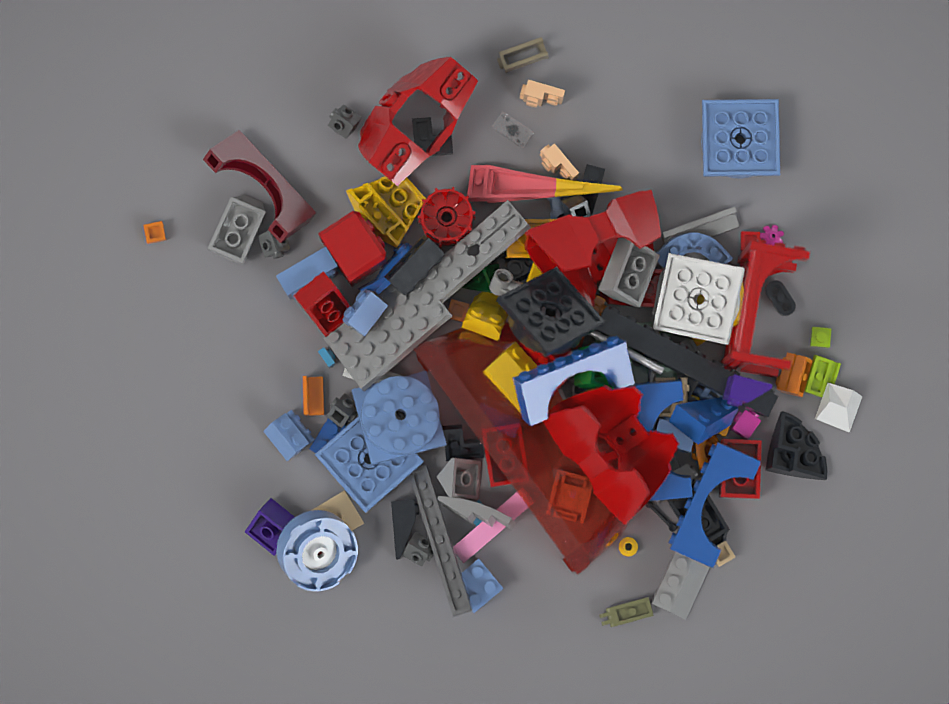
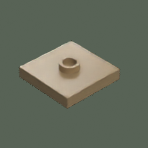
(344, 509)

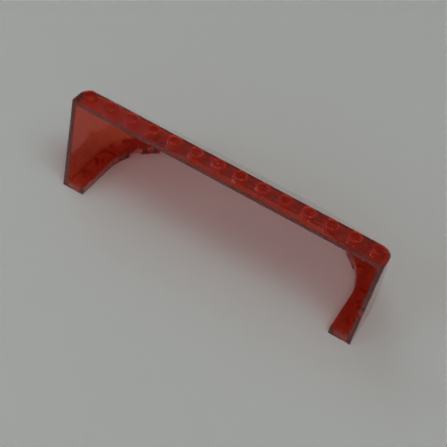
(527, 455)

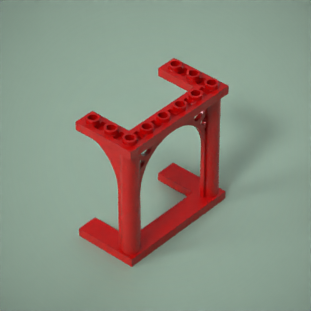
(759, 263)

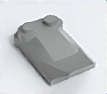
(237, 228)

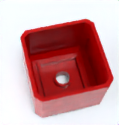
(354, 247)

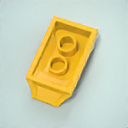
(485, 316)

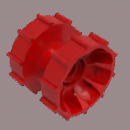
(448, 202)

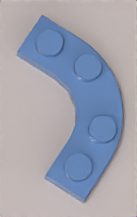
(697, 243)

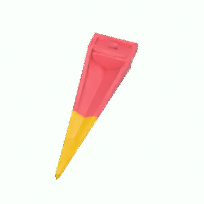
(501, 184)

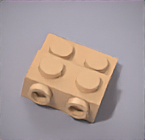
(535, 92)
(554, 160)

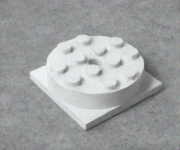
(682, 284)

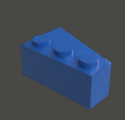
(703, 418)

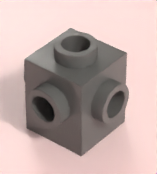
(344, 121)
(272, 246)
(342, 410)
(418, 549)

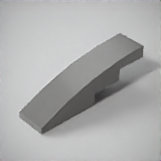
(470, 510)

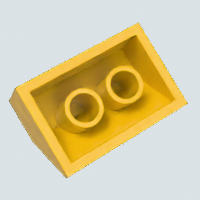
(505, 367)

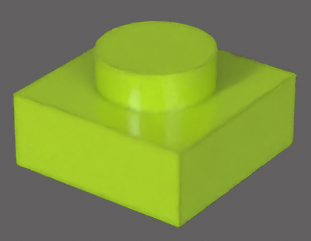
(820, 337)

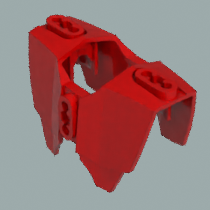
(382, 140)
(572, 239)
(641, 455)

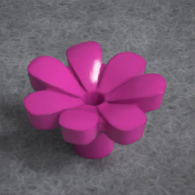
(769, 232)

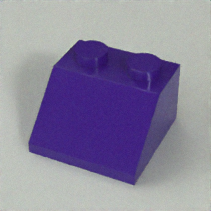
(743, 390)
(268, 525)

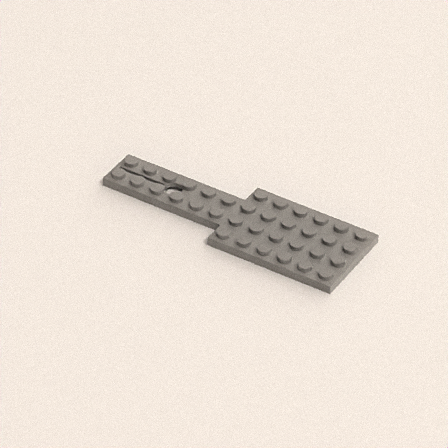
(420, 313)

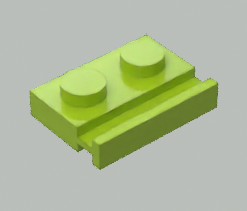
(821, 373)

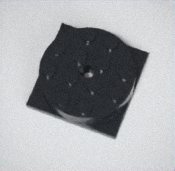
(549, 314)

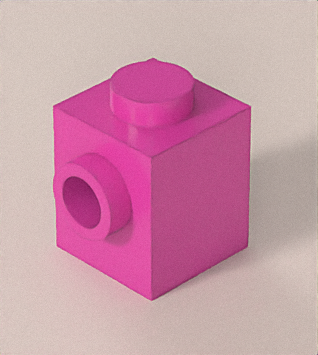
(745, 423)

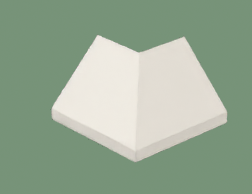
(838, 407)

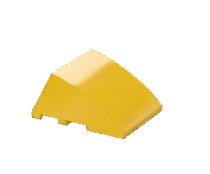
(387, 207)

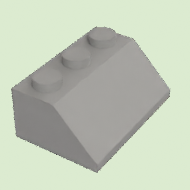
(629, 272)
(680, 585)

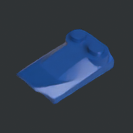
(380, 283)

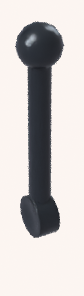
(672, 527)

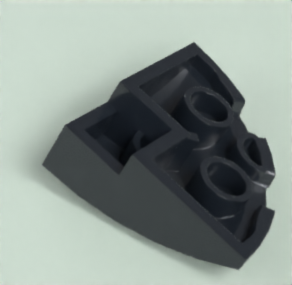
(795, 450)

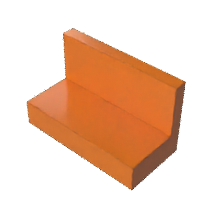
(313, 396)

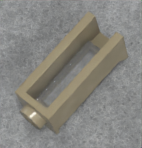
(522, 55)

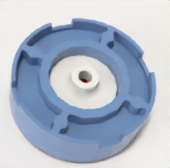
(317, 550)

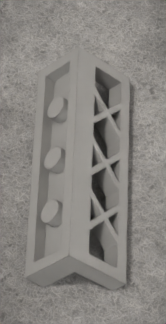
(710, 225)

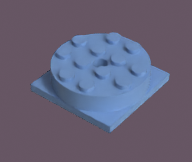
(753, 120)
(394, 438)
(363, 481)

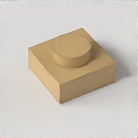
(725, 555)

